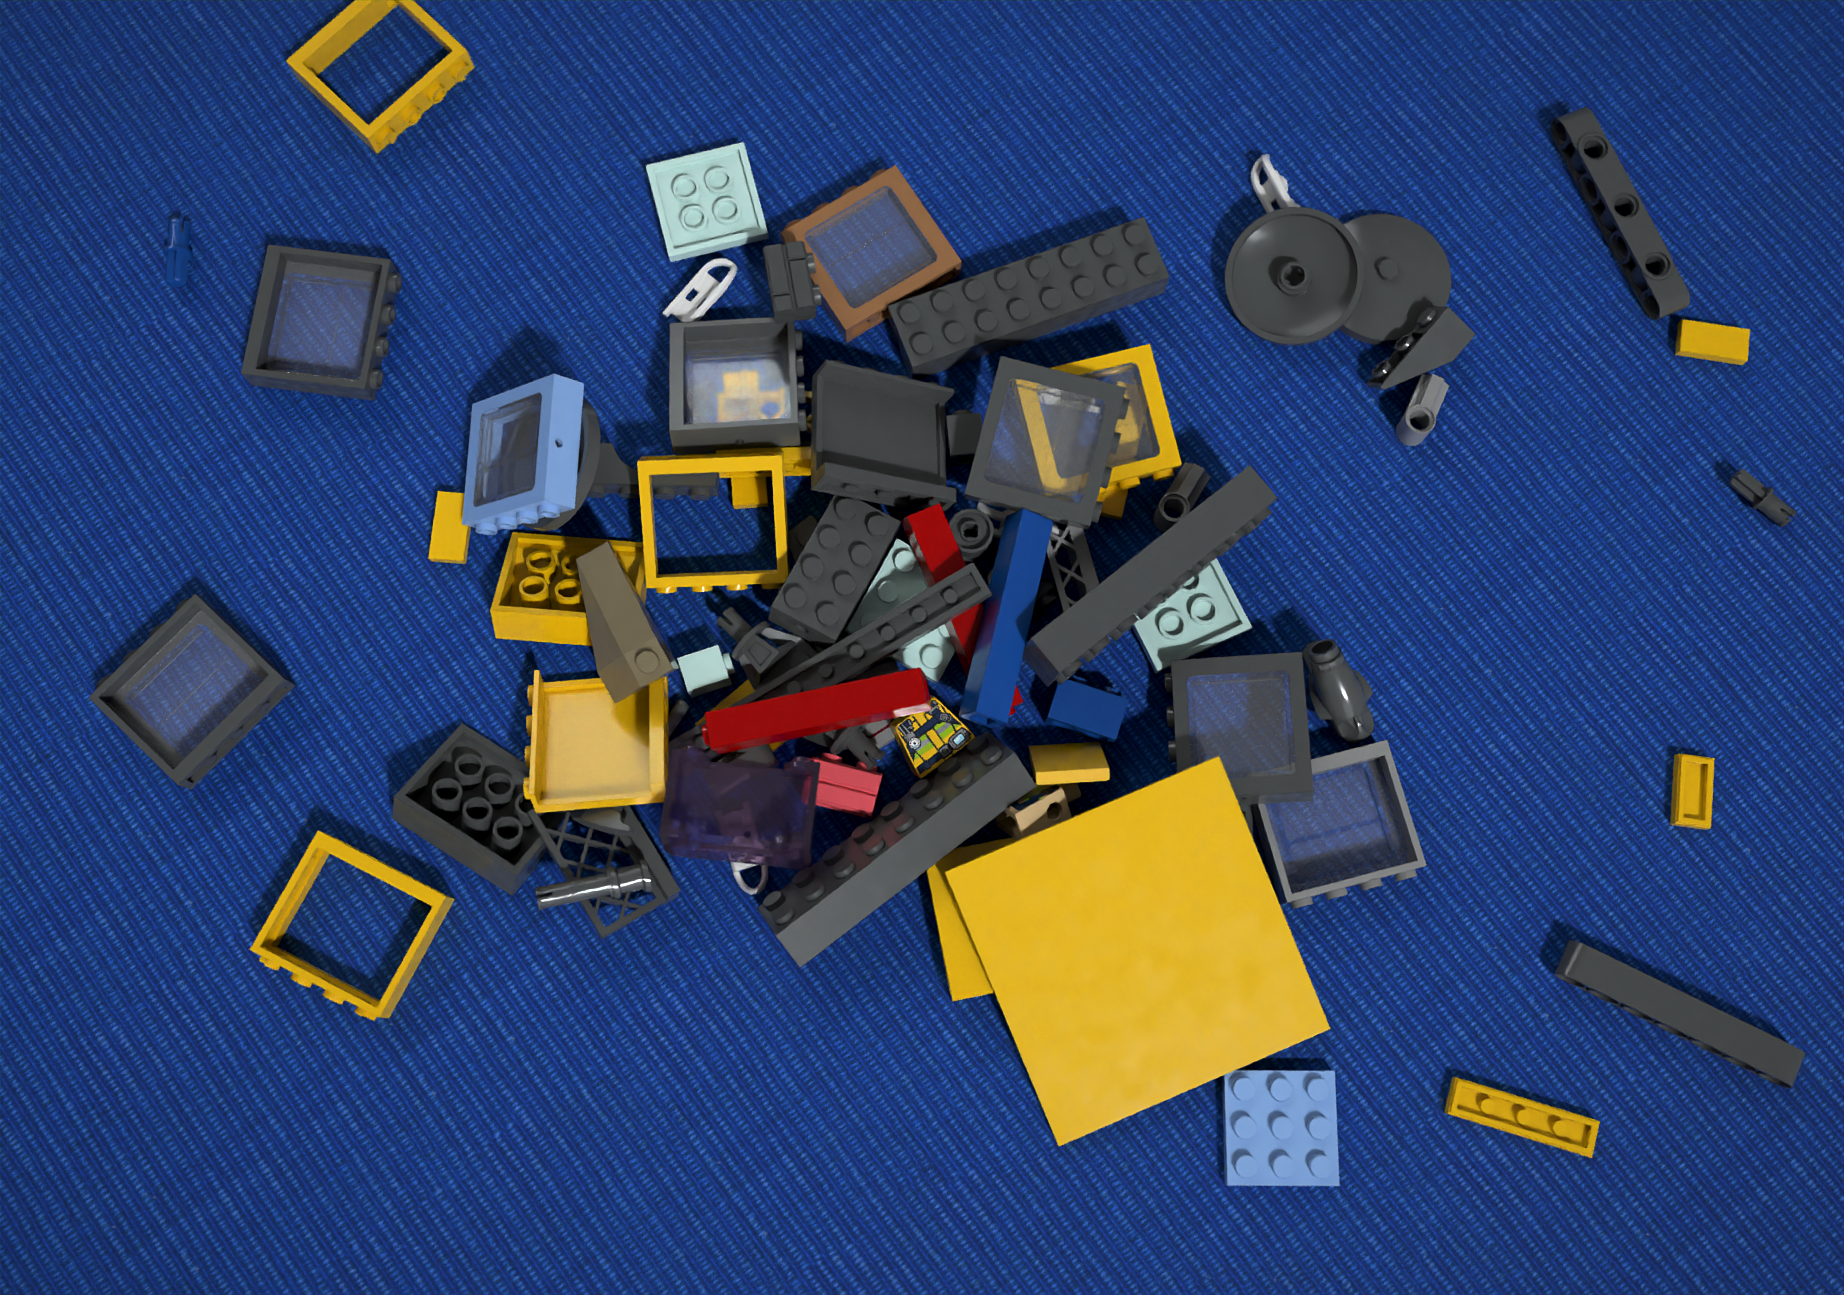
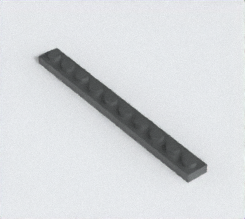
(868, 645)

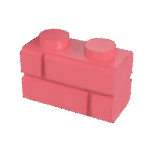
(848, 787)

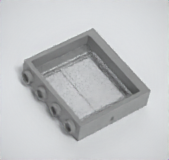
(1346, 835)

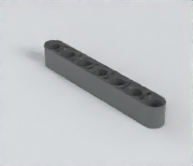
(1680, 1014)

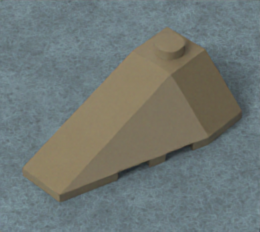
(622, 633)

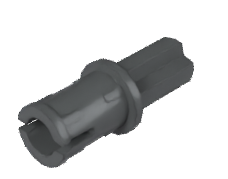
(1762, 498)

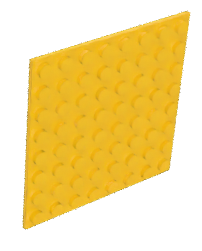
(1137, 950)

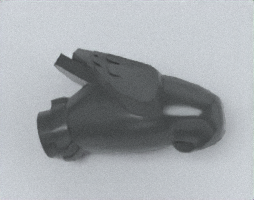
(1338, 691)

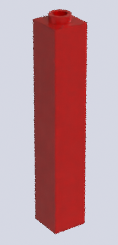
(938, 559)
(817, 711)

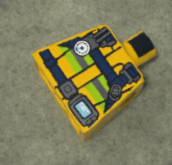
(930, 737)

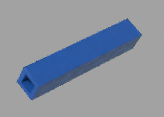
(1006, 619)

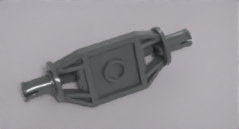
(766, 663)

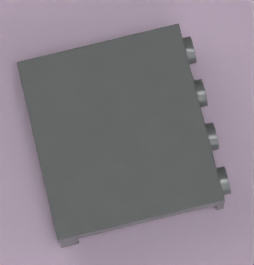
(879, 437)

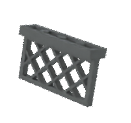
(636, 847)

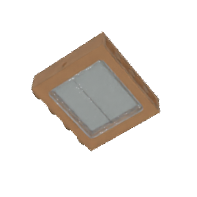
(873, 251)

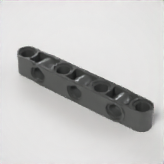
(1629, 236)

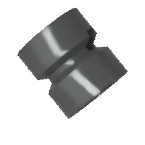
(972, 534)

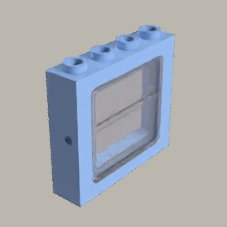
(514, 455)

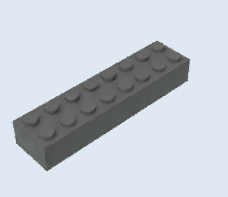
(1027, 298)
(1143, 580)
(895, 847)

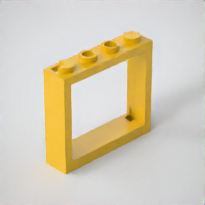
(408, 109)
(707, 464)
(292, 898)

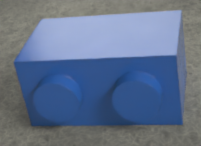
(1087, 710)

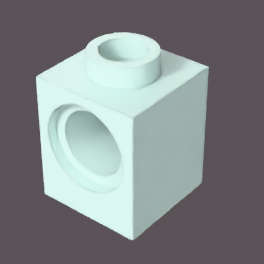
(706, 670)

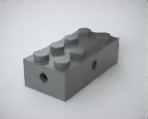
(834, 571)

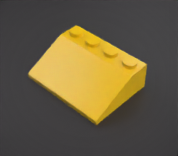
(542, 591)

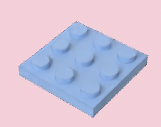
(1280, 1128)

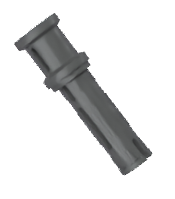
(612, 883)

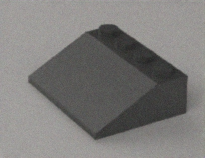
(475, 809)

